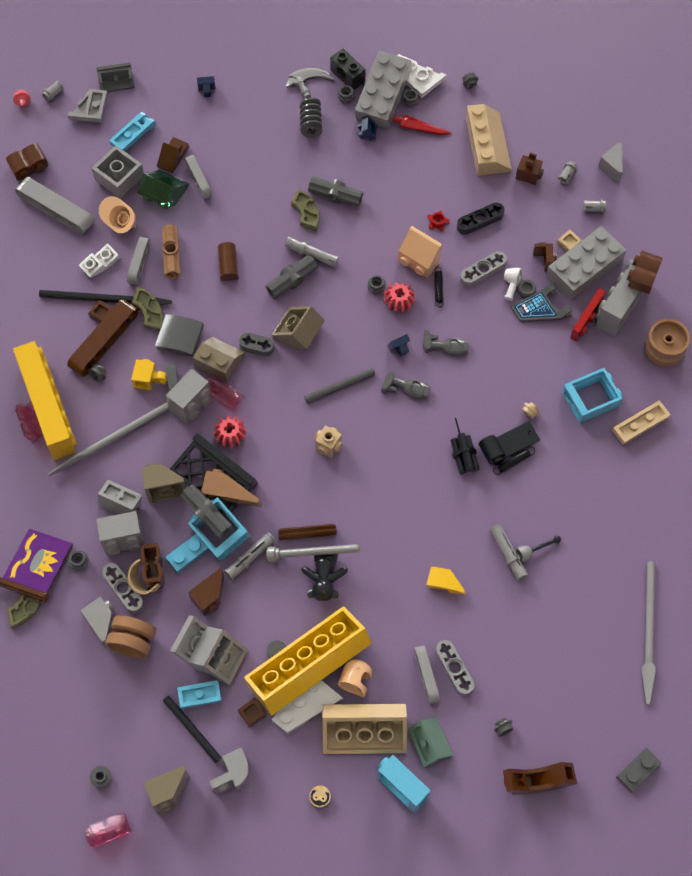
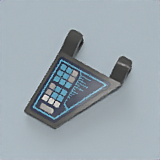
(539, 307)

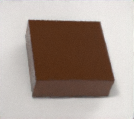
(99, 311)
(251, 712)

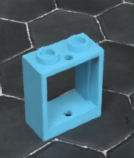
(577, 406)
(229, 544)
(402, 783)

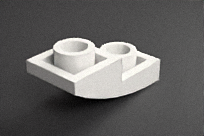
(100, 261)

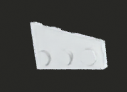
(423, 79)
(305, 707)

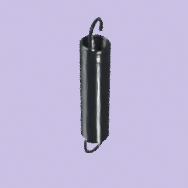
(438, 287)
(514, 460)

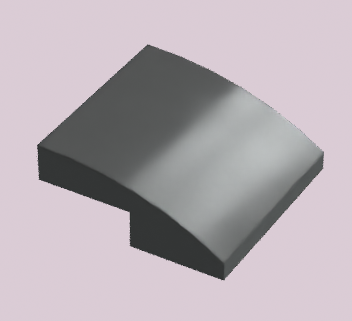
(179, 335)

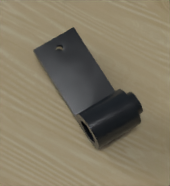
(501, 447)

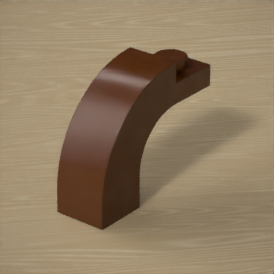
(539, 779)

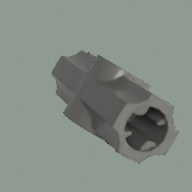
(335, 191)
(291, 276)
(206, 511)

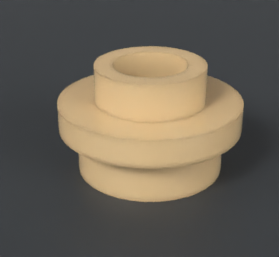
(530, 410)

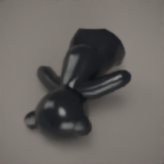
(324, 576)

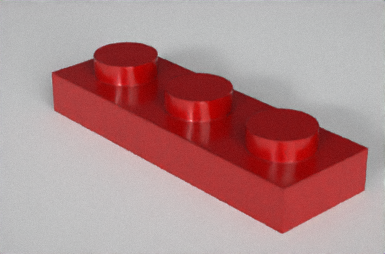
(588, 315)

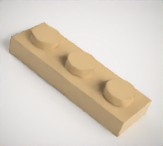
(641, 422)

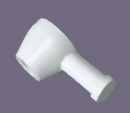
(514, 277)

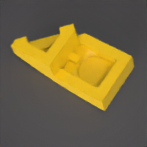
(444, 579)

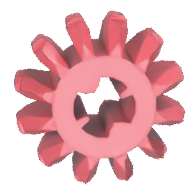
(393, 295)
(229, 425)

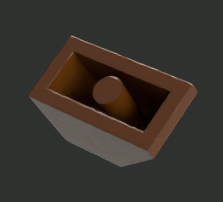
(208, 593)

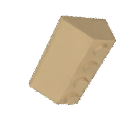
(487, 140)
(364, 728)

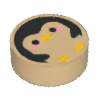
(320, 796)

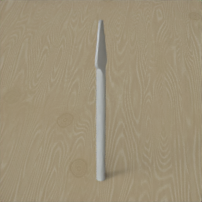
(111, 438)
(649, 668)

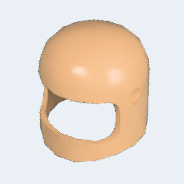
(351, 677)

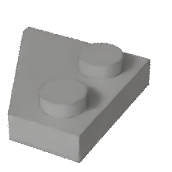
(91, 107)

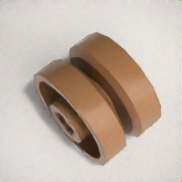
(667, 342)
(130, 637)

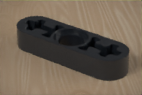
(476, 225)

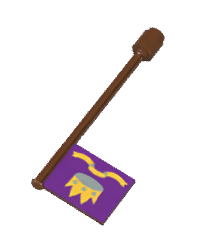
(36, 565)

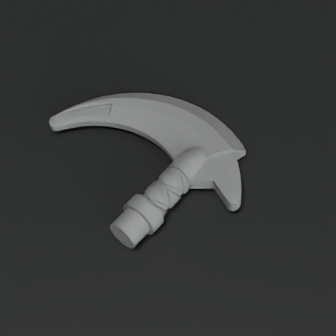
(298, 77)

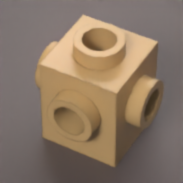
(328, 441)

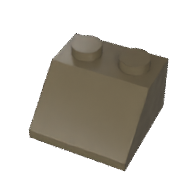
(298, 327)
(217, 358)
(161, 483)
(167, 789)

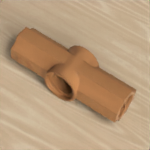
(172, 259)

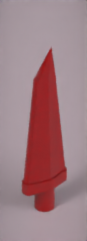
(412, 123)

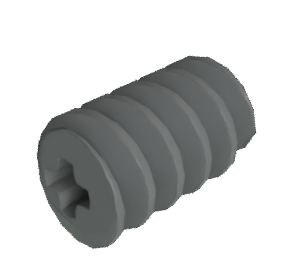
(310, 117)

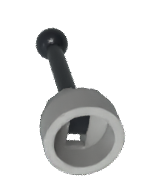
(526, 552)

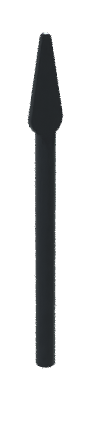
(93, 297)

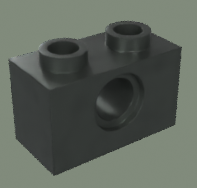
(347, 69)

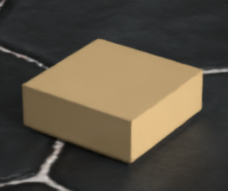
(568, 240)

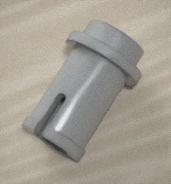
(52, 91)
(569, 169)
(594, 206)

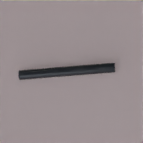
(192, 729)

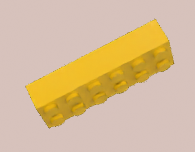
(45, 400)
(308, 660)

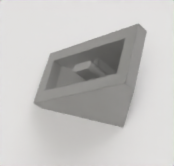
(612, 162)

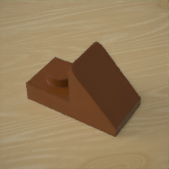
(172, 154)

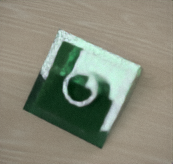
(162, 188)

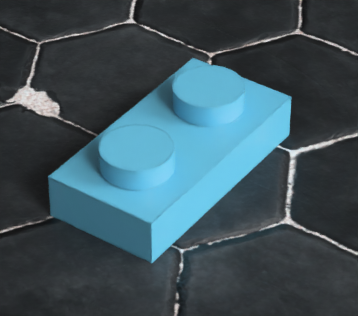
(187, 553)
(199, 694)

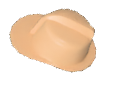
(117, 214)

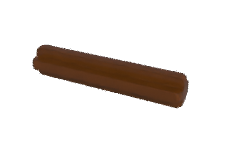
(307, 531)

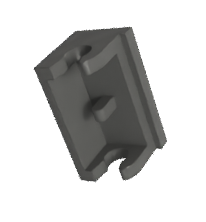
(115, 77)

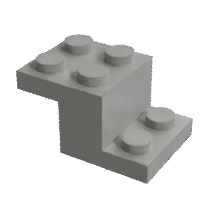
(209, 650)

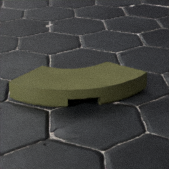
(307, 210)
(150, 308)
(22, 610)

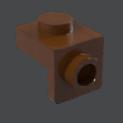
(545, 250)

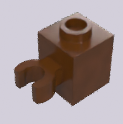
(529, 169)

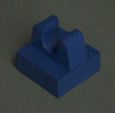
(206, 84)
(367, 128)
(399, 345)

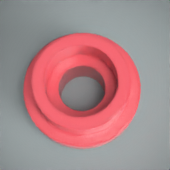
(21, 94)

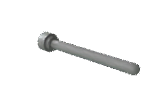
(275, 554)

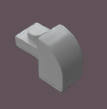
(237, 772)

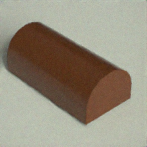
(228, 261)

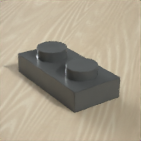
(638, 770)

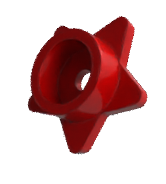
(437, 216)

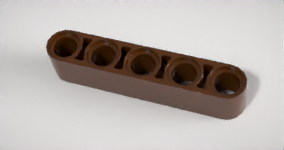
(103, 337)

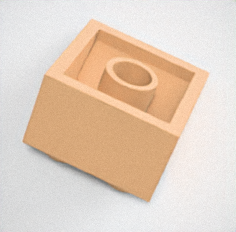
(420, 252)

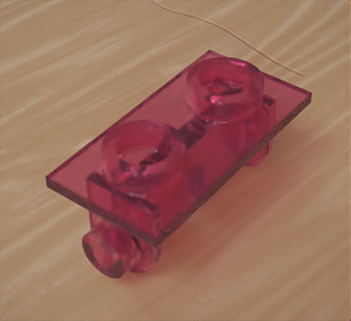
(224, 392)
(30, 426)
(98, 834)

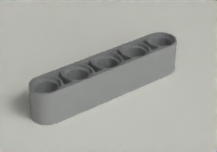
(55, 205)

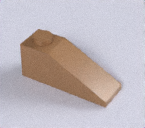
(226, 489)

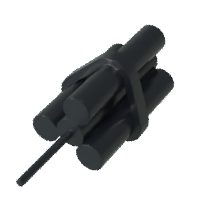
(464, 453)

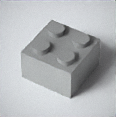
(118, 172)
(189, 396)
(120, 533)

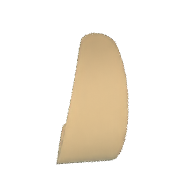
(134, 581)

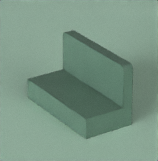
(430, 741)

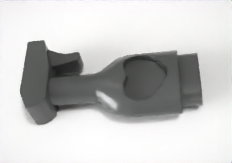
(451, 346)
(411, 387)

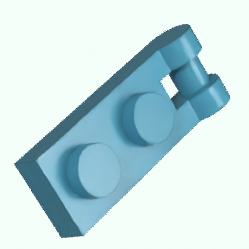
(132, 131)

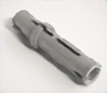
(305, 249)
(249, 556)
(512, 559)

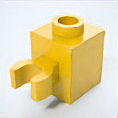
(146, 374)

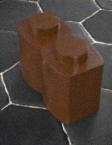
(27, 161)
(645, 271)
(152, 567)

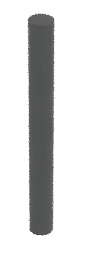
(339, 385)

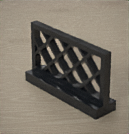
(220, 459)

